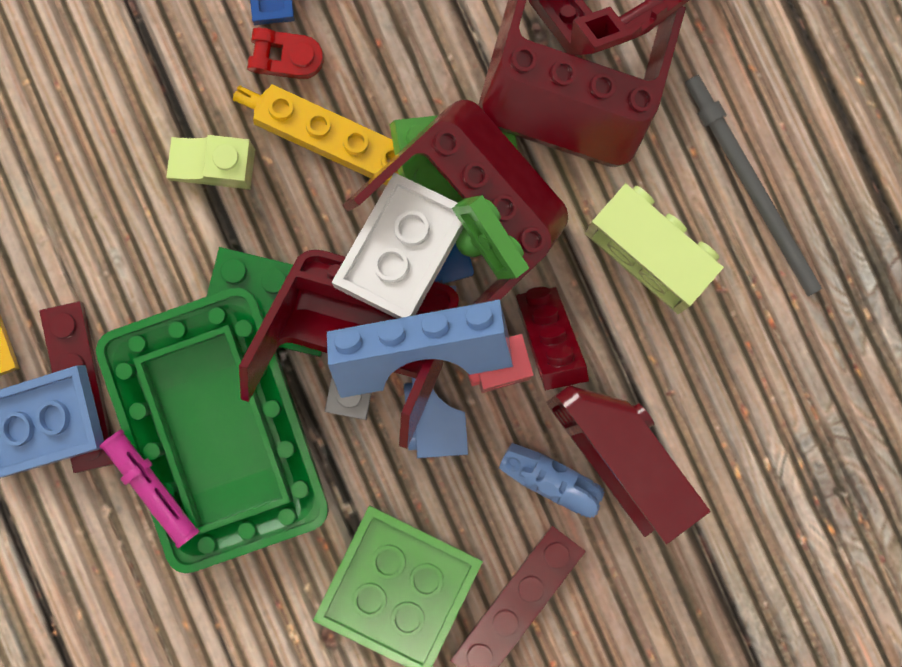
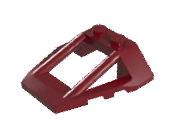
(590, 32)

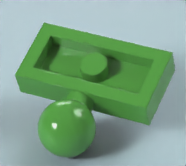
(487, 237)

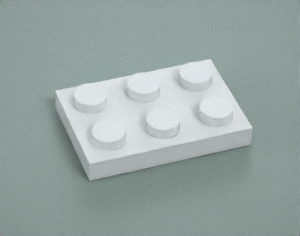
(400, 248)

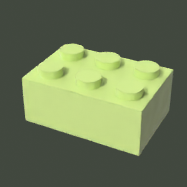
(654, 248)

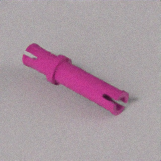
(149, 488)

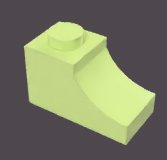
(211, 161)

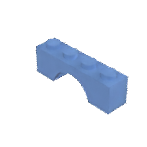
(465, 335)
(440, 428)

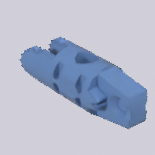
(552, 480)

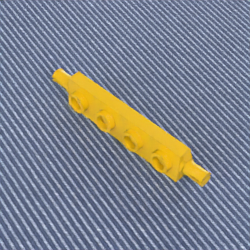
(318, 129)

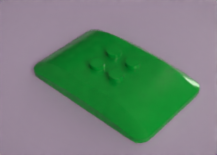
(226, 461)

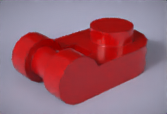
(299, 58)

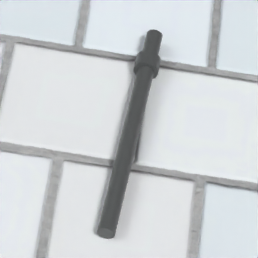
(713, 116)

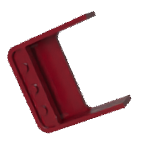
(573, 100)
(484, 162)
(312, 306)
(630, 460)

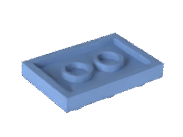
(47, 421)

